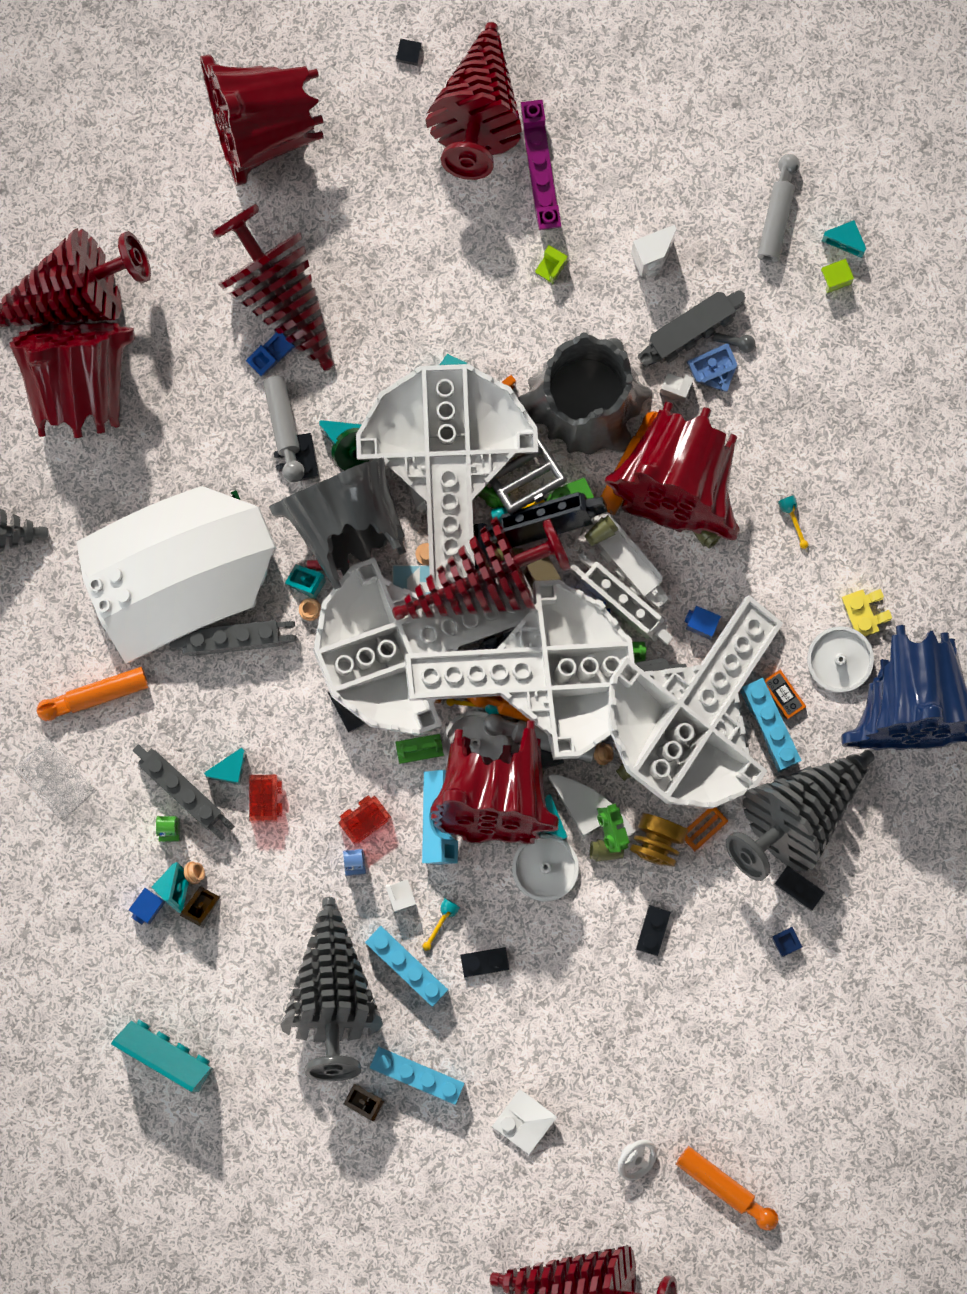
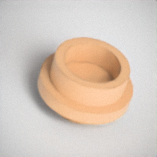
(422, 554)
(309, 609)
(603, 753)
(194, 872)

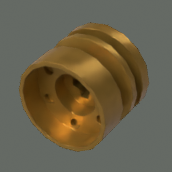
(658, 840)

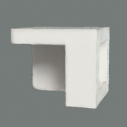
(676, 387)
(401, 896)

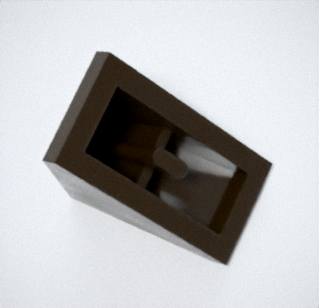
(200, 907)
(364, 1102)

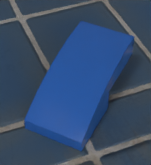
(270, 353)

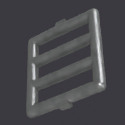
(537, 495)

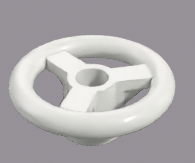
(633, 1156)

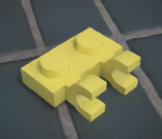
(860, 612)

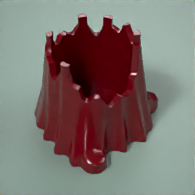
(259, 112)
(72, 372)
(680, 475)
(494, 798)

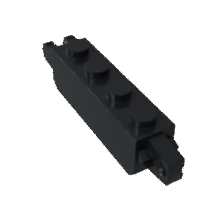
(565, 513)

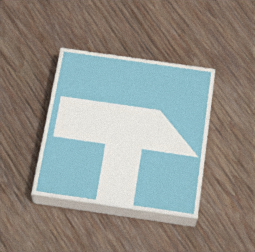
(410, 576)

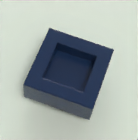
(786, 942)

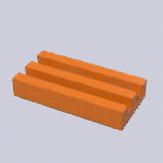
(718, 814)

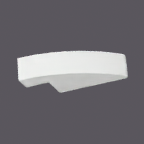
(582, 804)

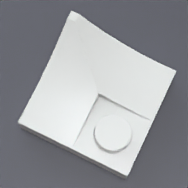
(524, 1121)

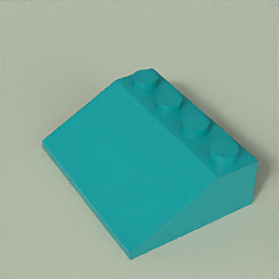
(162, 1056)

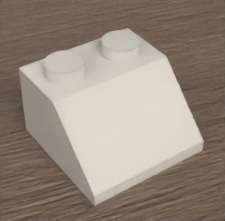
(652, 250)

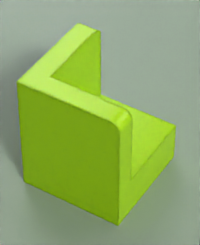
(551, 264)
(837, 275)

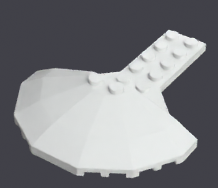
(447, 439)
(365, 646)
(548, 668)
(684, 725)

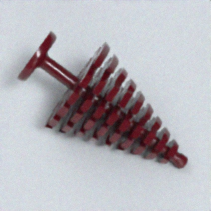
(476, 110)
(74, 283)
(276, 285)
(485, 575)
(592, 1274)

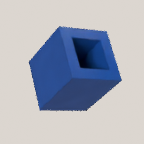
(702, 622)
(146, 907)

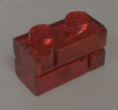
(264, 798)
(364, 819)

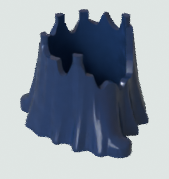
(915, 698)

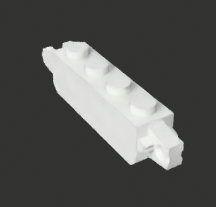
(632, 565)
(622, 601)

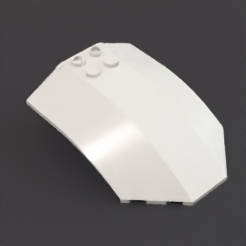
(175, 568)

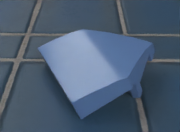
(714, 367)

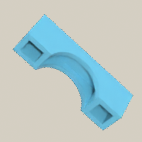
(771, 724)
(436, 846)
(406, 966)
(417, 1075)

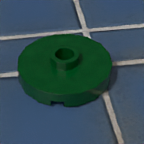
(345, 450)

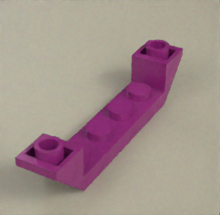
(540, 165)

